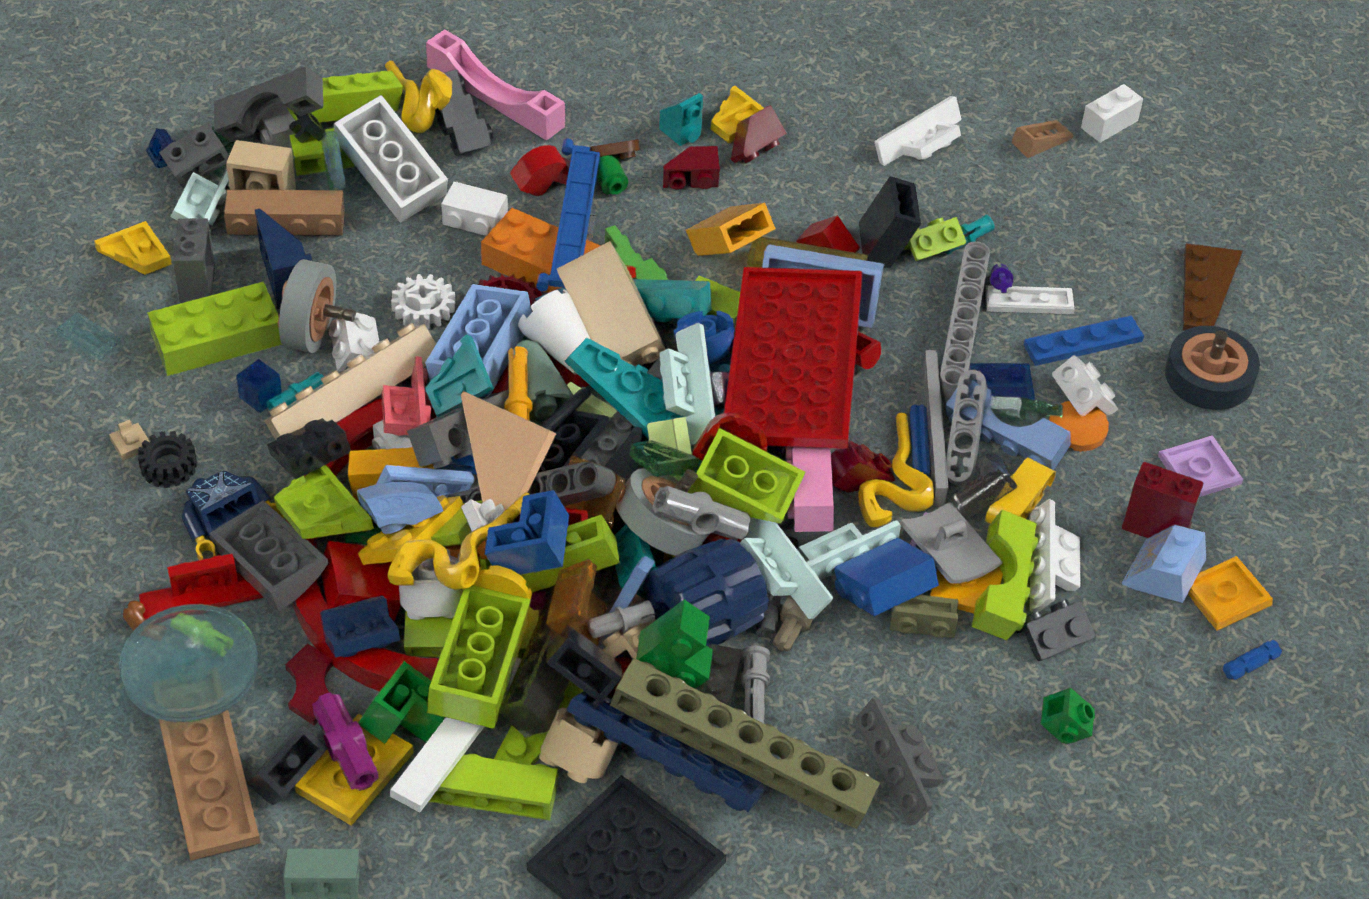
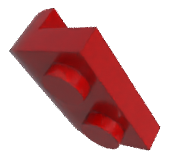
(734, 424)

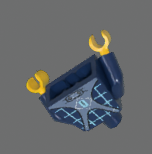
(218, 501)

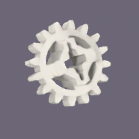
(423, 301)

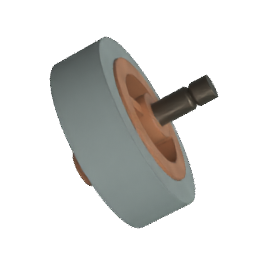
(309, 306)
(658, 531)

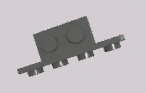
(902, 760)

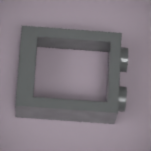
(193, 259)

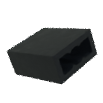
(890, 222)

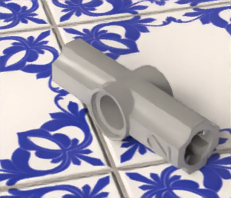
(701, 513)

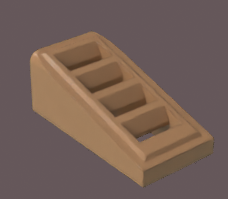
(1032, 141)

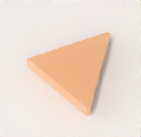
(504, 450)

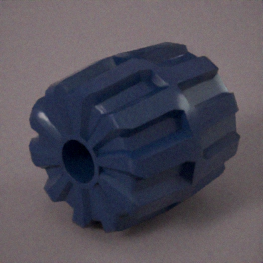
(718, 581)

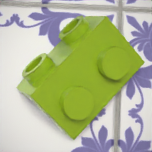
(936, 238)

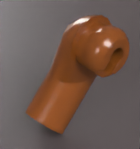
(133, 614)

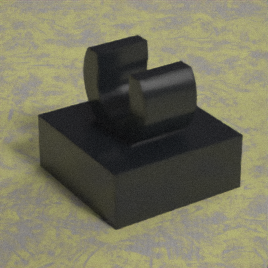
(307, 126)

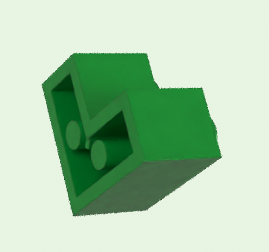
(678, 644)
(404, 703)

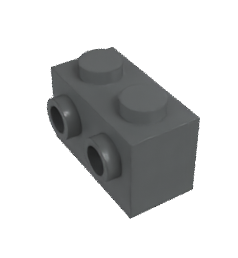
(196, 153)

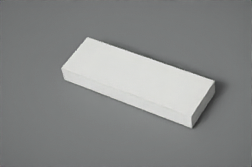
(1030, 300)

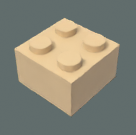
(260, 167)

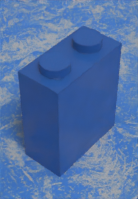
(886, 576)

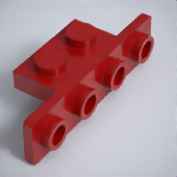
(200, 582)

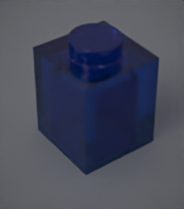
(258, 384)

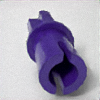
(1001, 278)

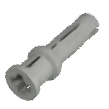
(755, 680)

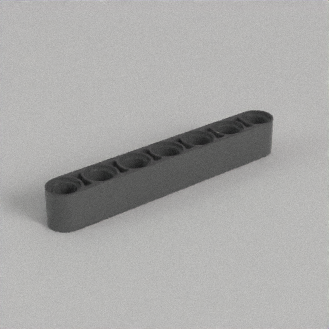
(578, 477)

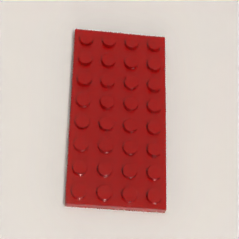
(796, 354)

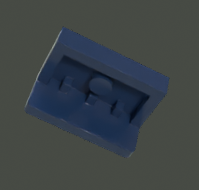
(358, 627)

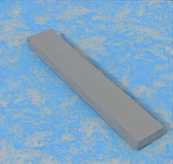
(935, 427)

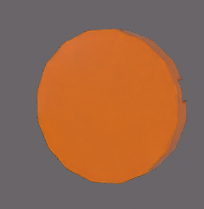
(1086, 431)

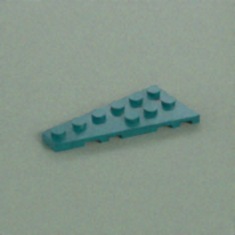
(624, 386)

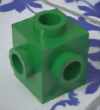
(1067, 716)

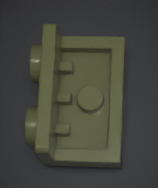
(926, 616)

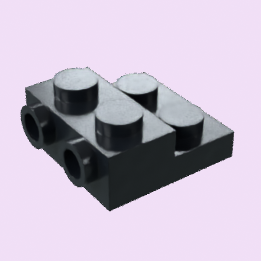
(310, 447)

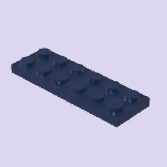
(680, 759)

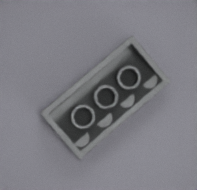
(270, 554)

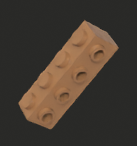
(295, 210)

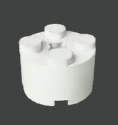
(428, 595)

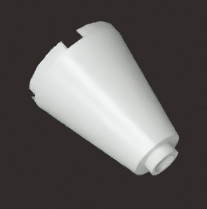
(555, 325)

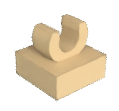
(128, 439)

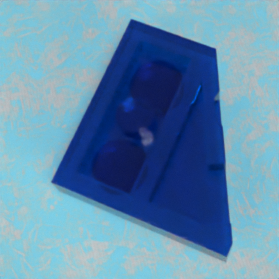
(1007, 379)

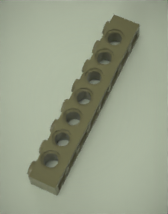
(752, 759)

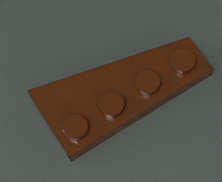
(1206, 282)

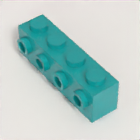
(674, 297)

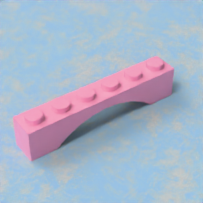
(534, 110)

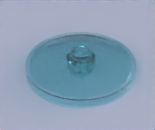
(188, 663)

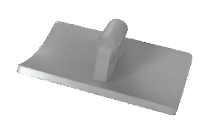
(952, 543)

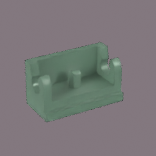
(321, 874)

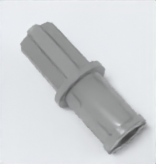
(621, 619)

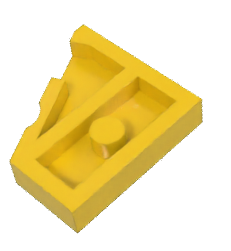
(732, 111)
(135, 248)

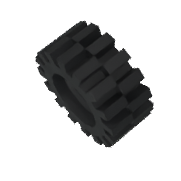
(167, 446)

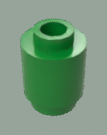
(611, 175)

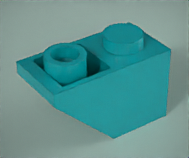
(683, 119)

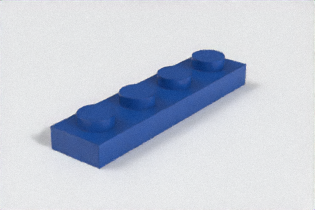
(1083, 340)

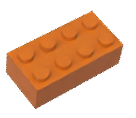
(522, 247)

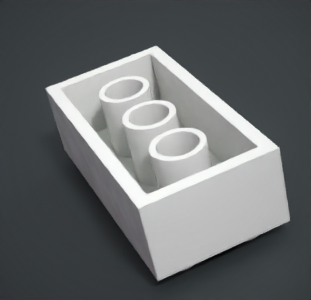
(391, 158)

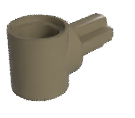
(793, 623)

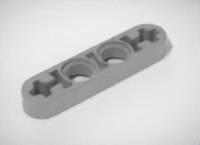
(962, 427)

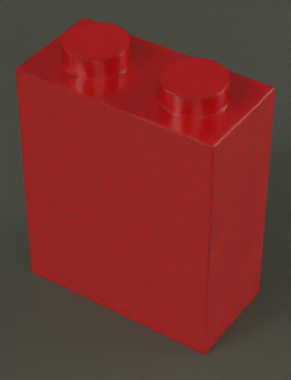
(350, 581)

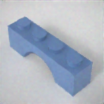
(1040, 441)

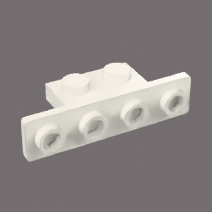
(922, 134)
(1054, 558)

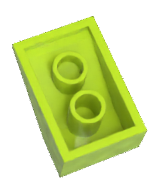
(747, 478)

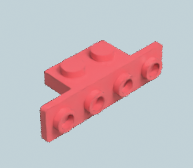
(404, 406)

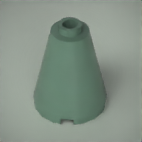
(545, 384)

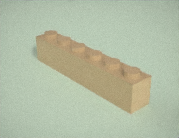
(356, 385)

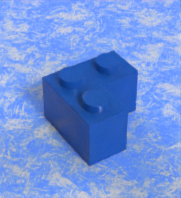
(535, 540)

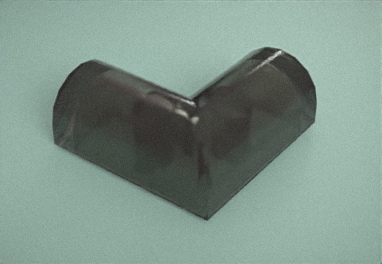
(992, 484)

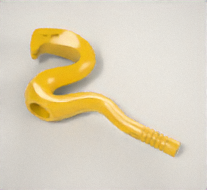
(420, 104)
(921, 486)
(453, 576)

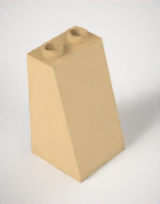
(611, 305)

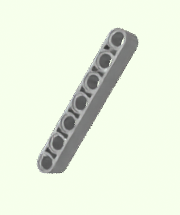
(964, 317)

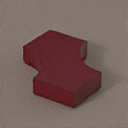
(309, 671)

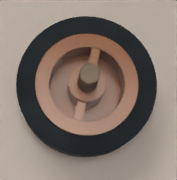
(1212, 367)

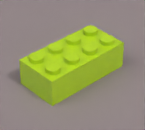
(215, 328)
(478, 656)

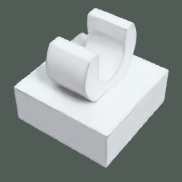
(481, 514)

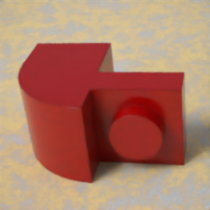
(539, 169)

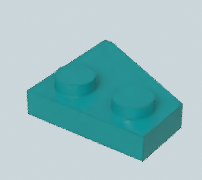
(459, 374)

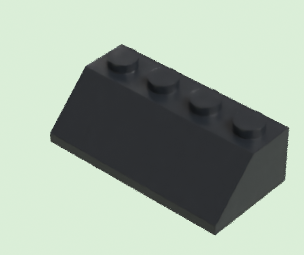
(573, 438)

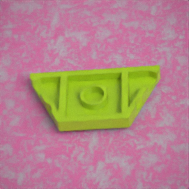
(321, 506)

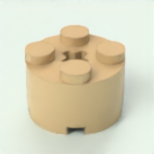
(577, 748)

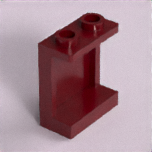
(1160, 501)

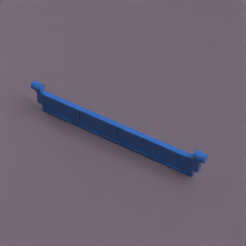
(575, 211)

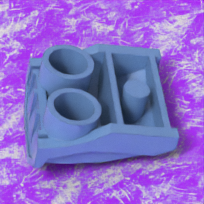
(398, 504)

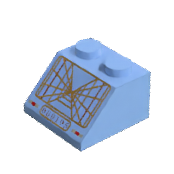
(1168, 563)

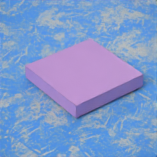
(1202, 461)

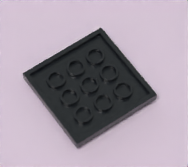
(626, 850)

